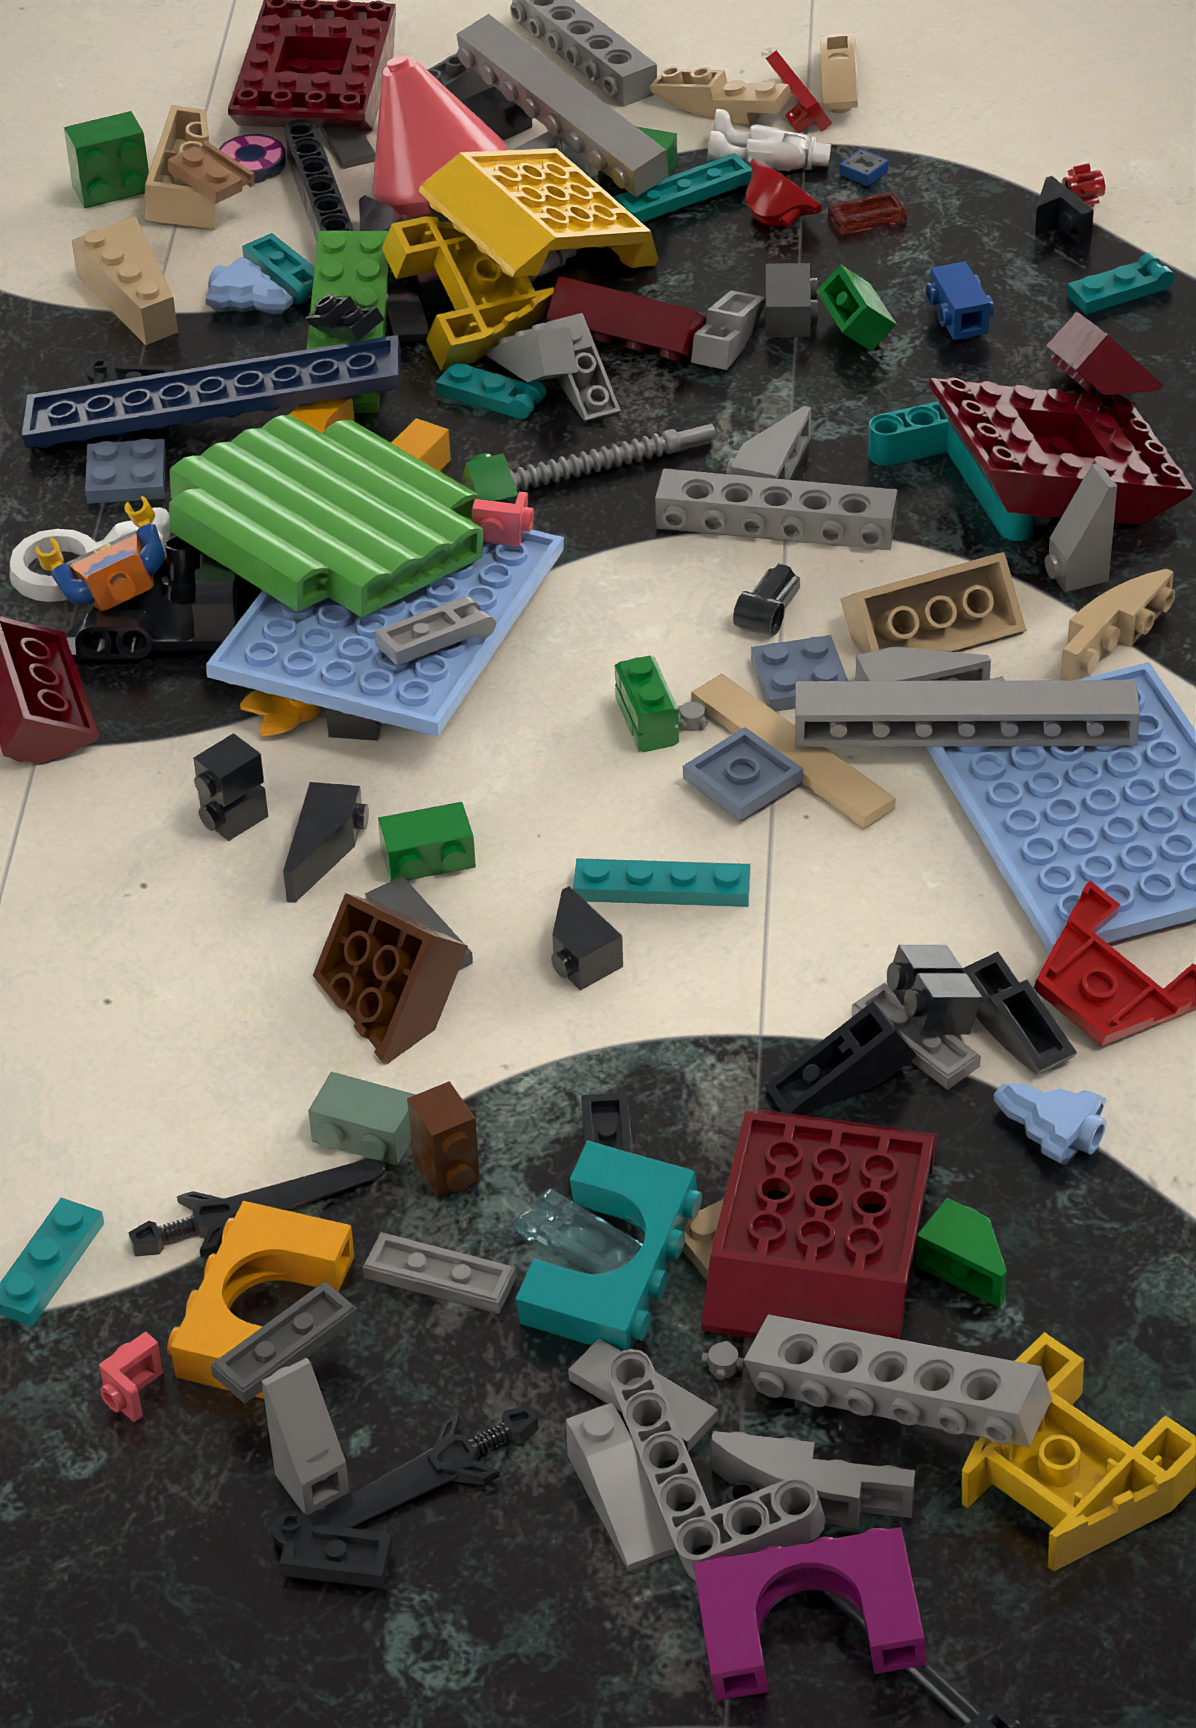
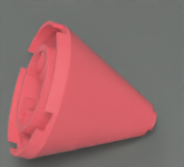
(419, 134)

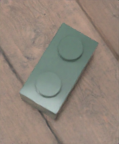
(361, 1118)

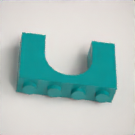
(615, 1303)

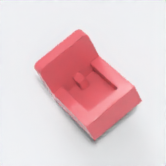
(503, 521)
(128, 1372)

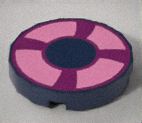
(257, 153)

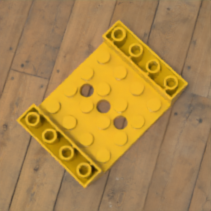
(531, 204)

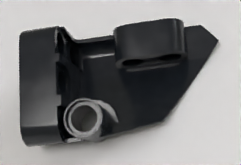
(186, 610)

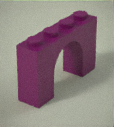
(863, 1568)

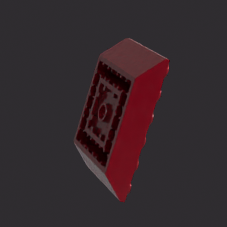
(315, 64)
(1043, 442)

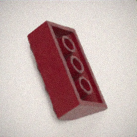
(628, 318)
(1098, 360)
(40, 695)

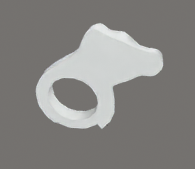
(43, 586)

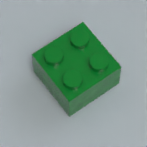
(107, 159)

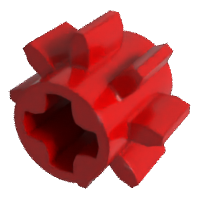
(1085, 183)

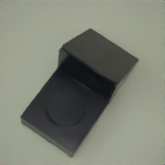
(1065, 210)

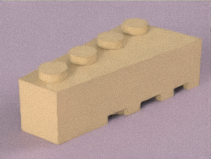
(166, 195)
(127, 278)

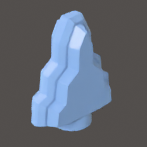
(245, 289)
(1055, 1118)

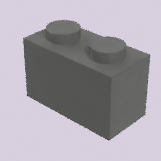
(790, 300)

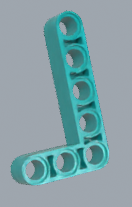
(926, 432)

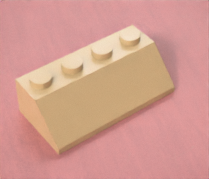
(937, 609)

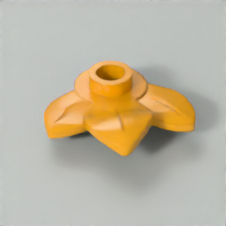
(279, 712)

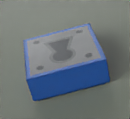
(863, 167)

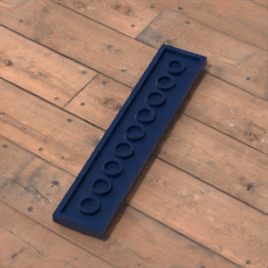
(212, 392)

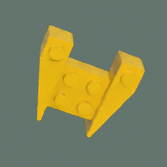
(485, 298)
(1080, 1472)

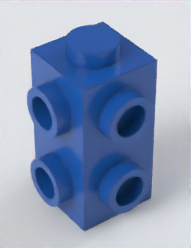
(959, 300)

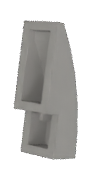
(726, 329)

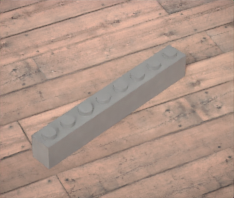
(562, 105)
(966, 713)

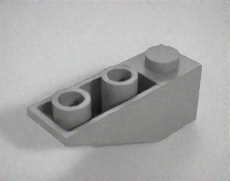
(537, 353)
(590, 386)
(303, 1438)

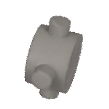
(692, 716)
(723, 1360)

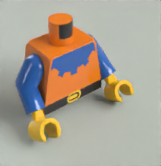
(113, 570)

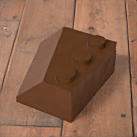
(387, 973)

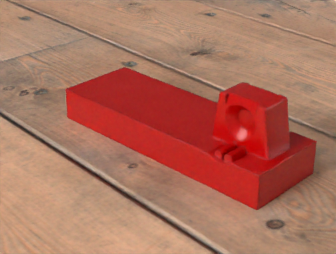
(807, 109)

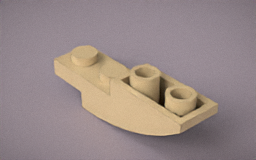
(839, 72)
(706, 90)
(1115, 617)

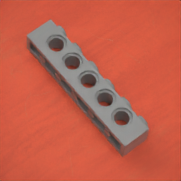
(589, 47)
(776, 509)
(899, 1380)

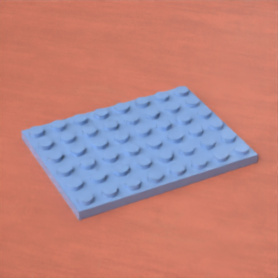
(332, 657)
(1091, 815)

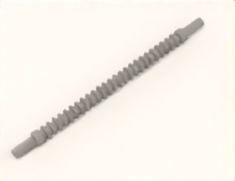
(669, 441)

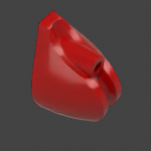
(775, 198)

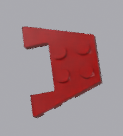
(1099, 985)

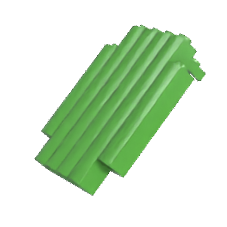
(324, 514)

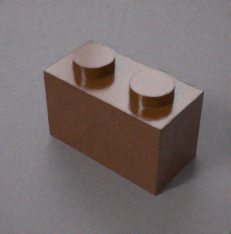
(443, 1139)

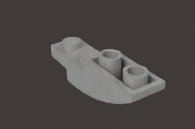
(841, 1486)

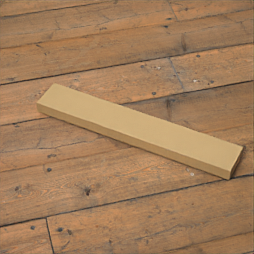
(822, 770)

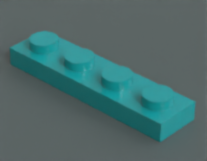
(688, 188)
(662, 882)

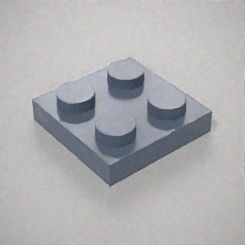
(125, 471)
(791, 661)
(742, 773)

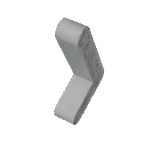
(680, 1483)

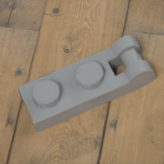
(434, 630)

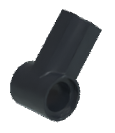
(766, 604)

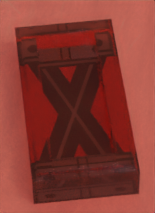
(867, 212)

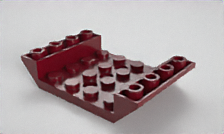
(808, 1258)

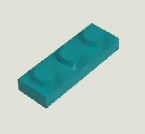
(48, 1260)

